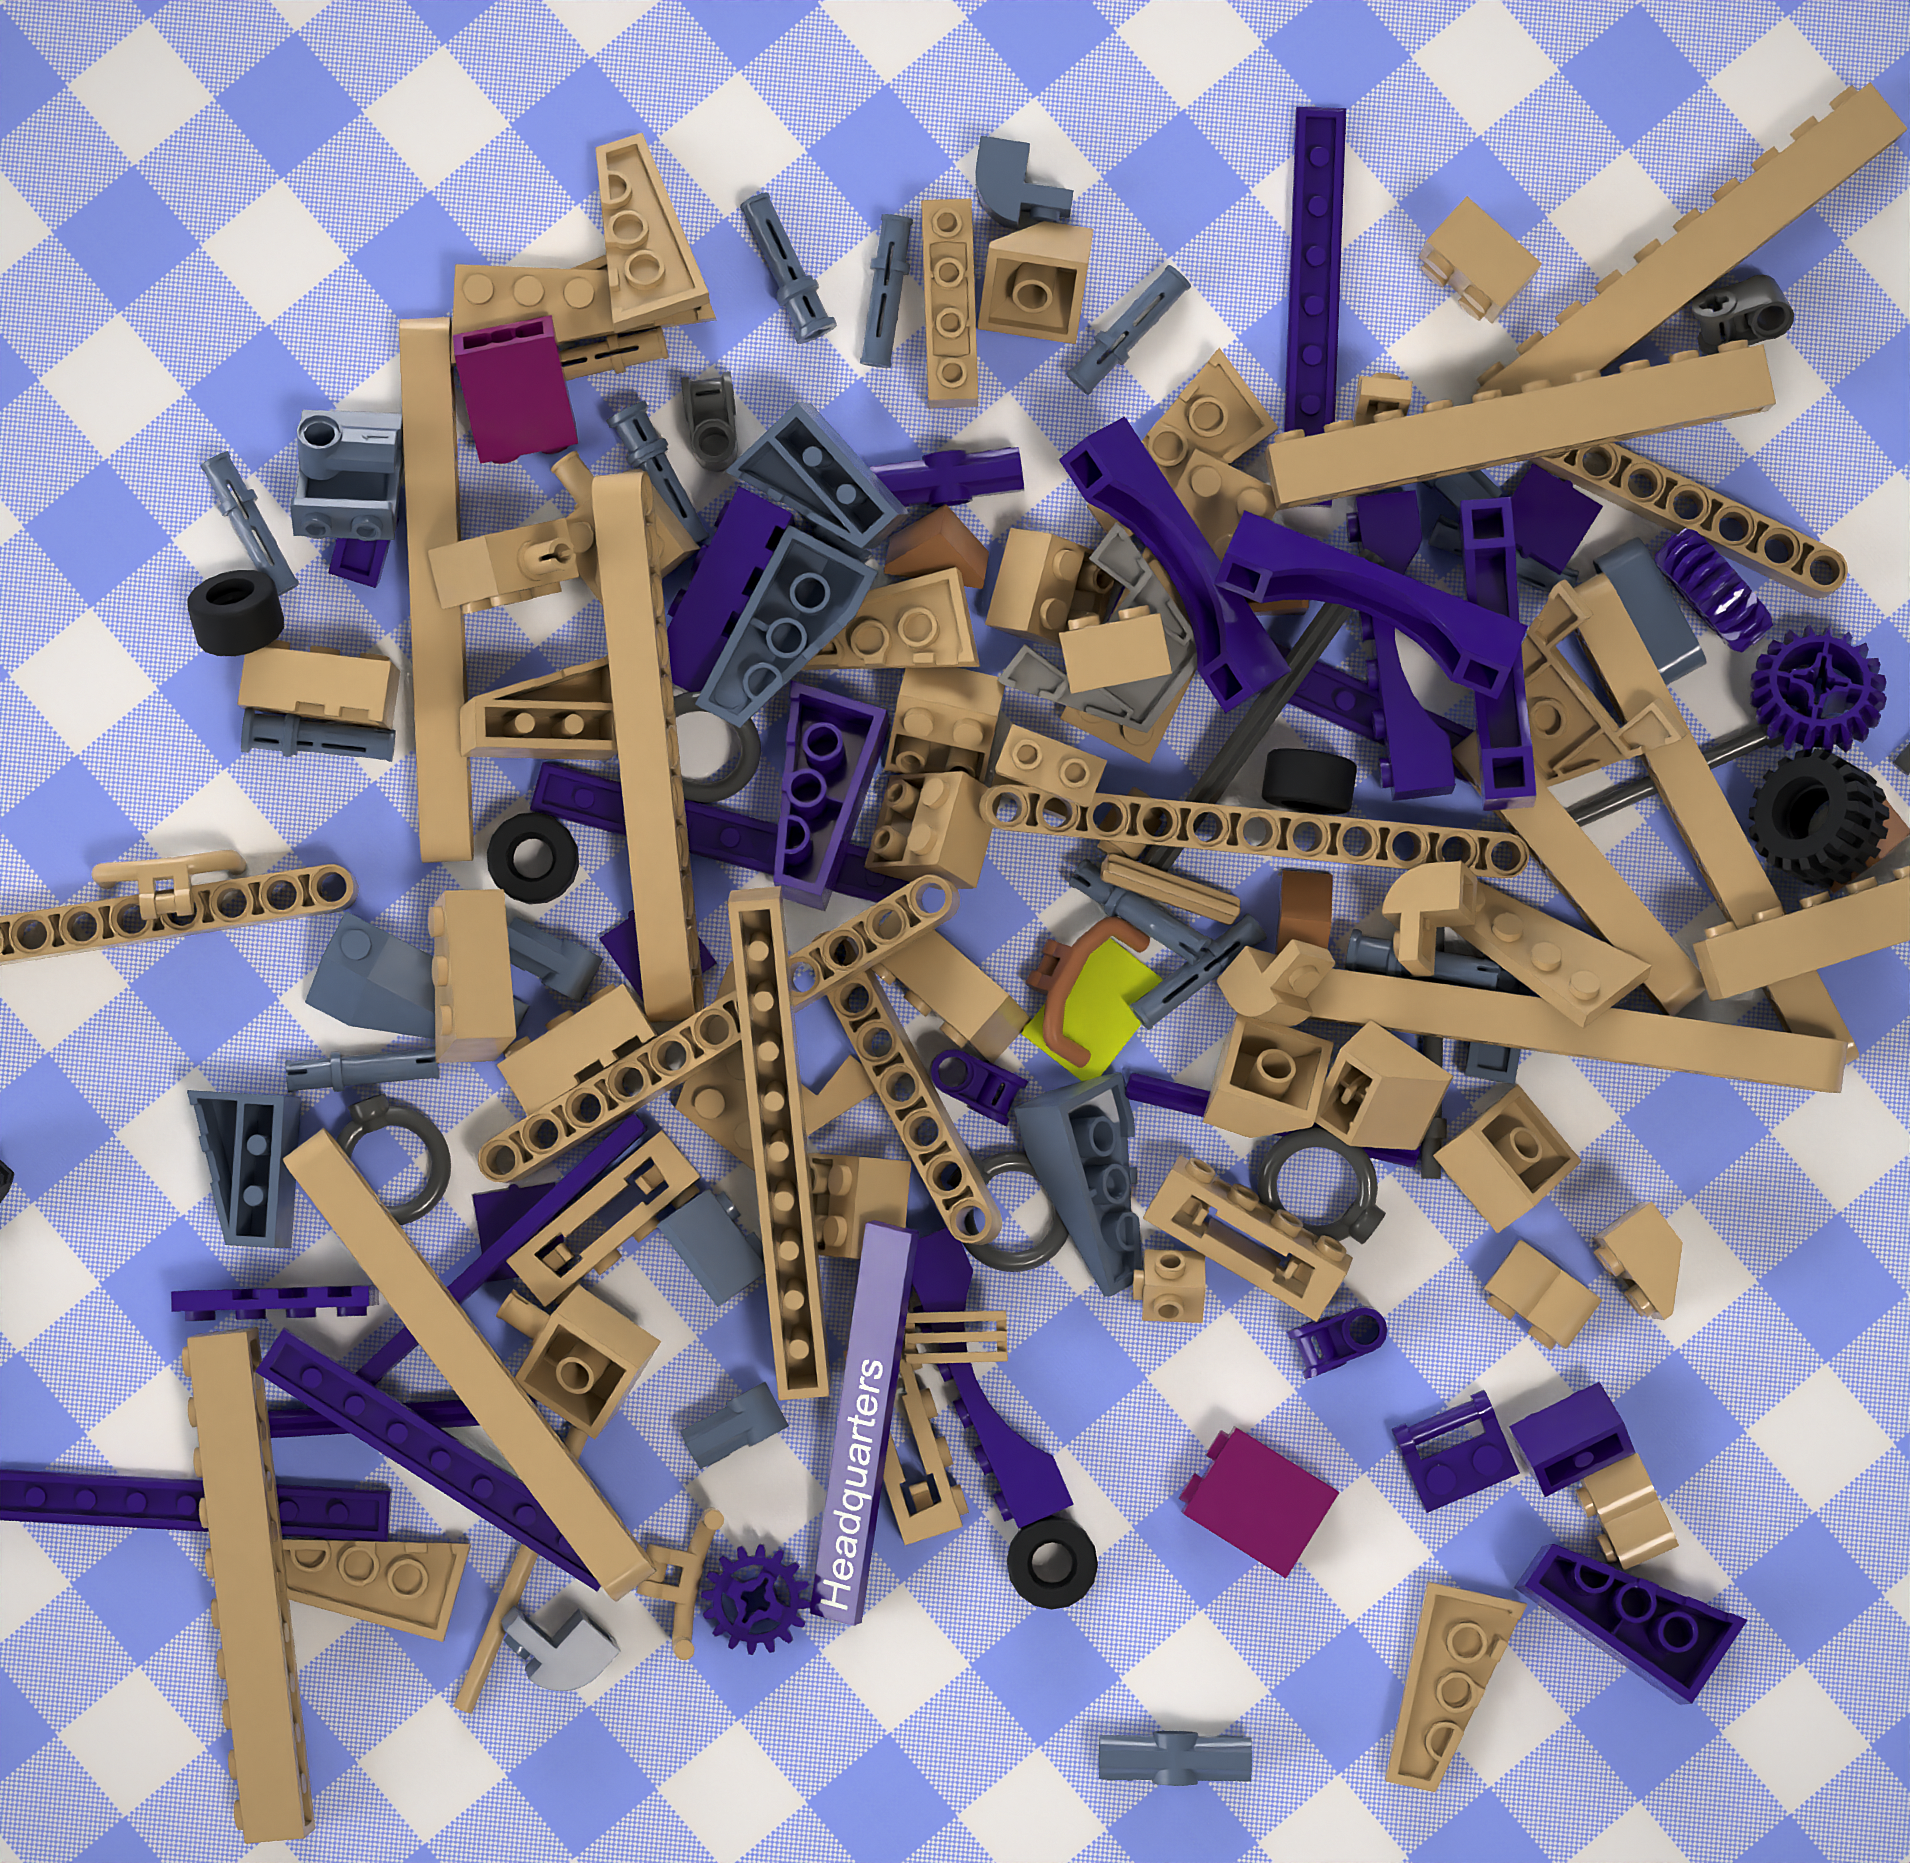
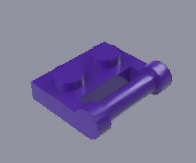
(1462, 1467)

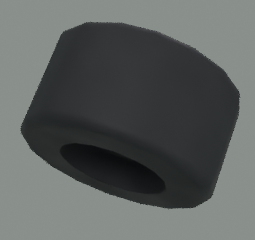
(235, 613)
(1309, 781)
(502, 850)
(1044, 1593)

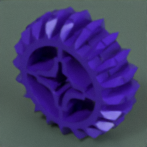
(1713, 590)
(1862, 697)

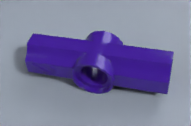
(953, 476)

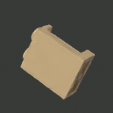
(1049, 767)

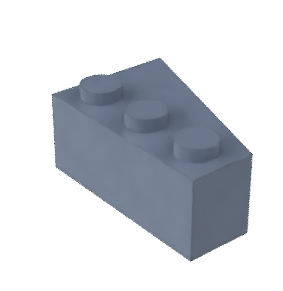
(821, 477)
(245, 1151)

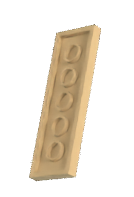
(1215, 501)

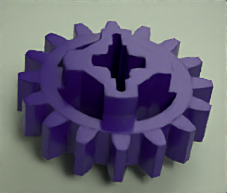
(734, 1588)

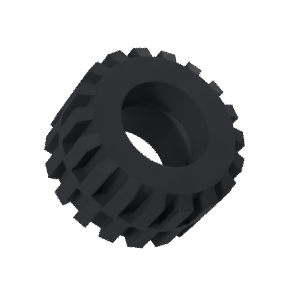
(1845, 837)

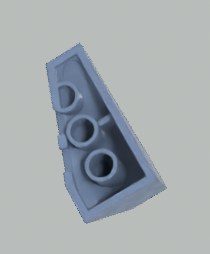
(790, 617)
(378, 982)
(1082, 1159)

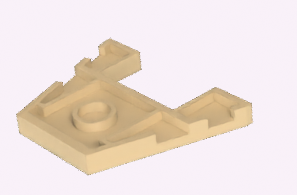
(1566, 720)
(719, 1101)

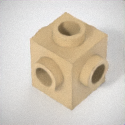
(1171, 1286)

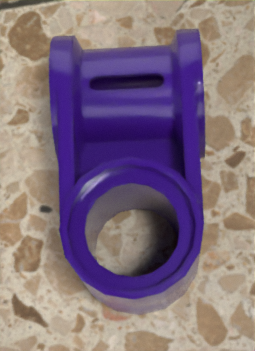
(980, 1085)
(1335, 1340)

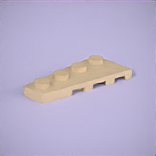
(1212, 415)
(378, 1581)

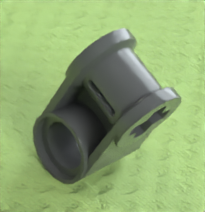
(1742, 311)
(710, 411)

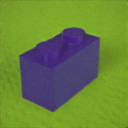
(1572, 1439)

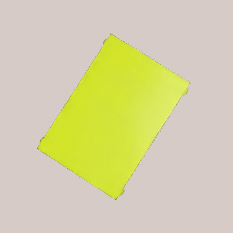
(1099, 1009)

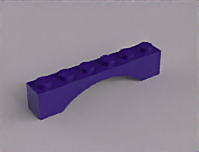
(1125, 482)
(1282, 564)
(1501, 724)
(1415, 746)
(1026, 1474)

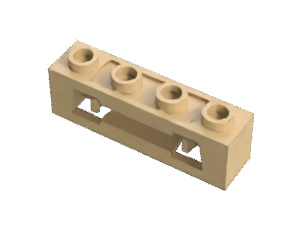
(949, 303)
(670, 1166)
(1316, 1262)
(930, 1517)

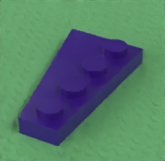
(252, 1303)

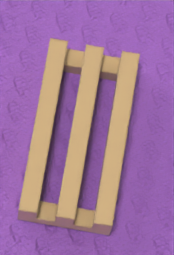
(999, 1335)

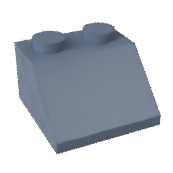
(714, 1245)

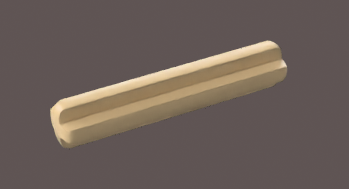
(1170, 889)

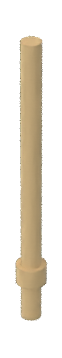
(508, 1598)

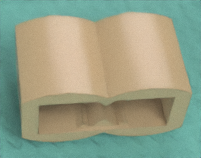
(1541, 1295)
(1627, 1512)

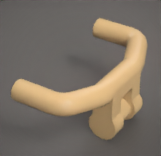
(175, 868)
(686, 1592)

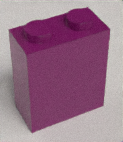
(515, 390)
(1257, 1500)

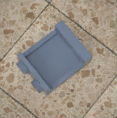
(352, 501)

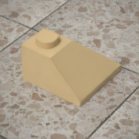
(1036, 282)

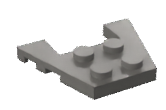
(1131, 703)

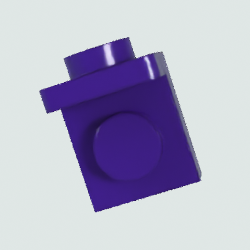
(359, 560)

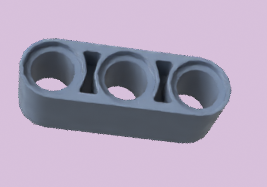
(1652, 609)

